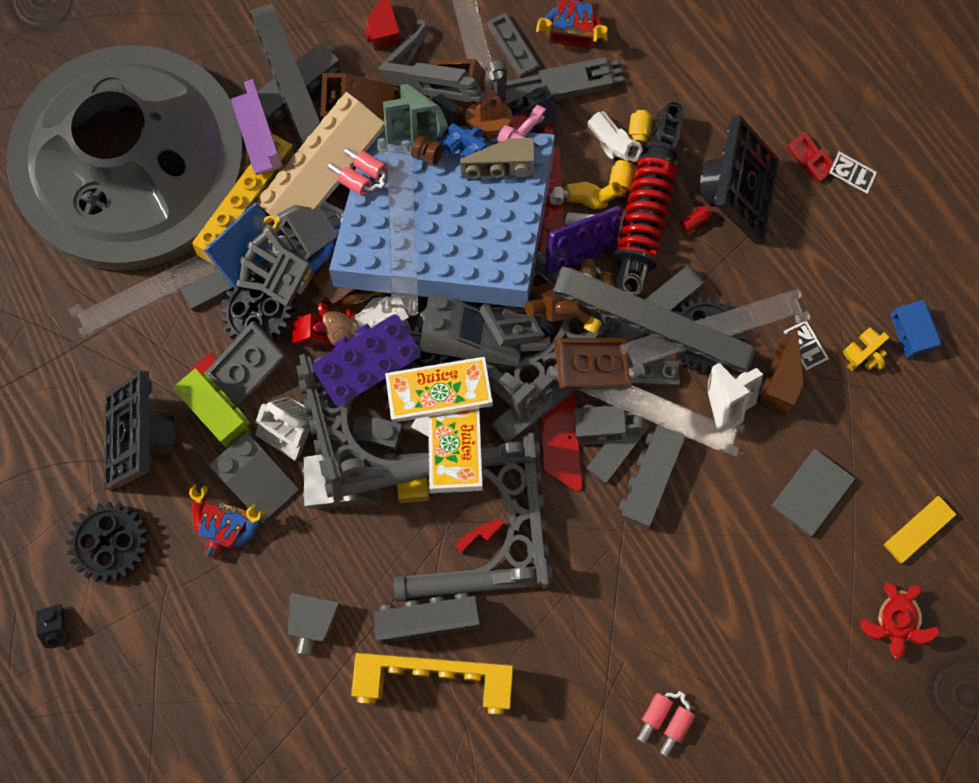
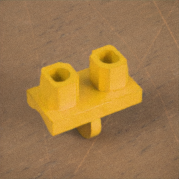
(873, 342)

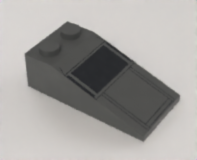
(461, 331)

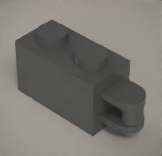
(605, 424)

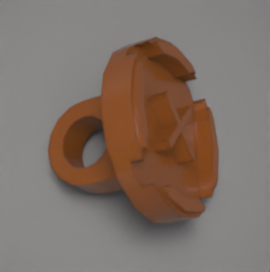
(488, 115)

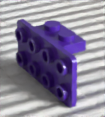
(583, 239)
(365, 358)

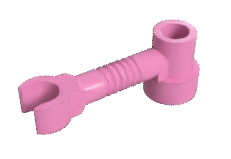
(534, 118)

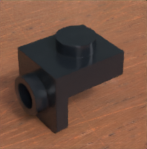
(51, 626)

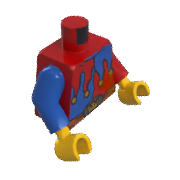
(573, 24)
(222, 523)

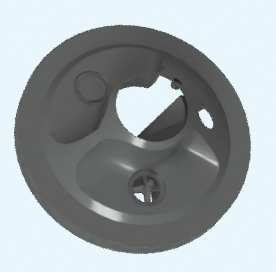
(147, 211)

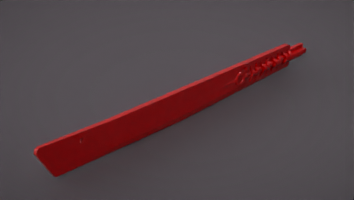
(559, 453)

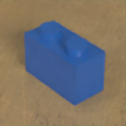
(916, 329)

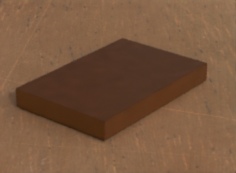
(592, 363)

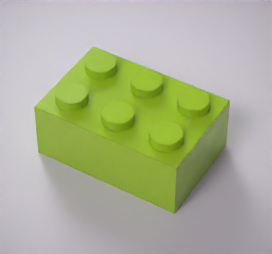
(212, 407)

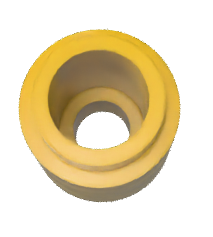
(641, 127)
(623, 174)

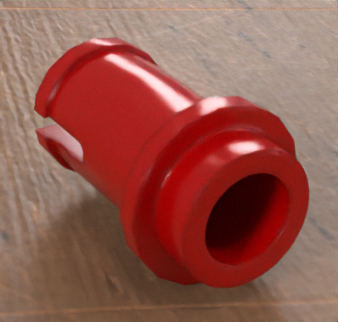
(694, 220)

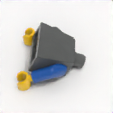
(308, 233)

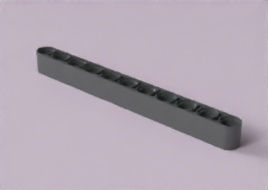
(667, 296)

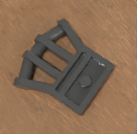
(286, 274)

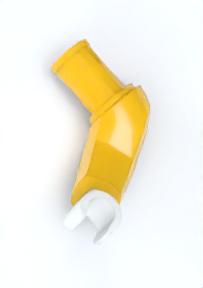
(586, 194)

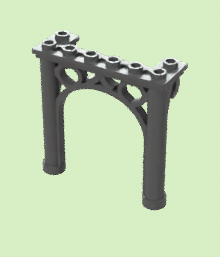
(525, 396)
(351, 475)
(485, 578)

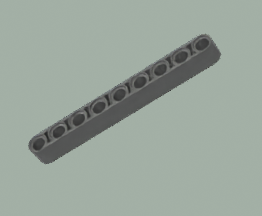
(654, 319)

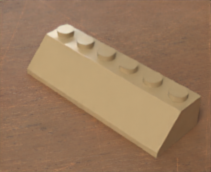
(306, 175)

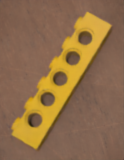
(240, 198)

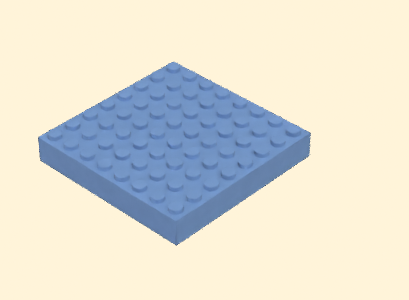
(470, 234)

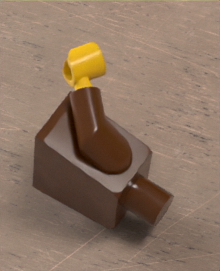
(337, 295)
(555, 308)

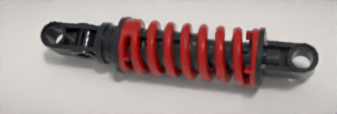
(648, 201)

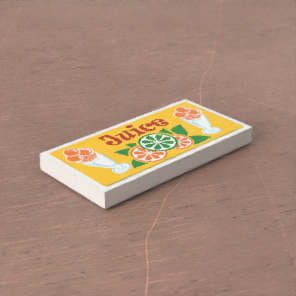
(438, 389)
(455, 452)

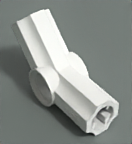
(614, 140)

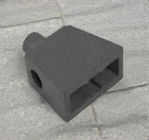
(311, 620)

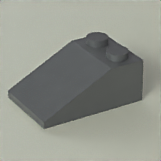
(254, 476)

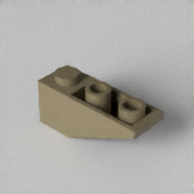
(505, 159)

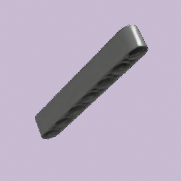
(285, 71)

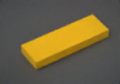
(919, 529)

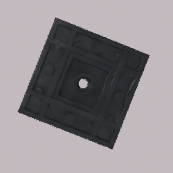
(742, 180)
(134, 431)

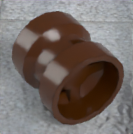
(427, 150)

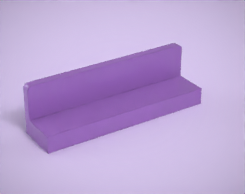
(256, 130)

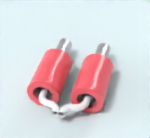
(355, 180)
(677, 727)

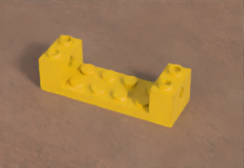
(370, 672)

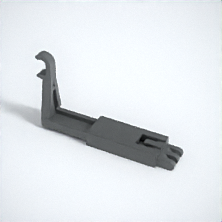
(425, 77)
(561, 81)

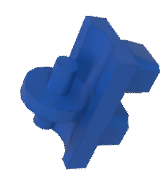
(466, 140)

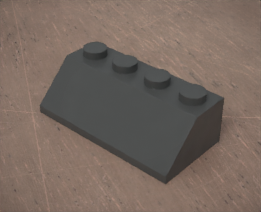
(426, 619)

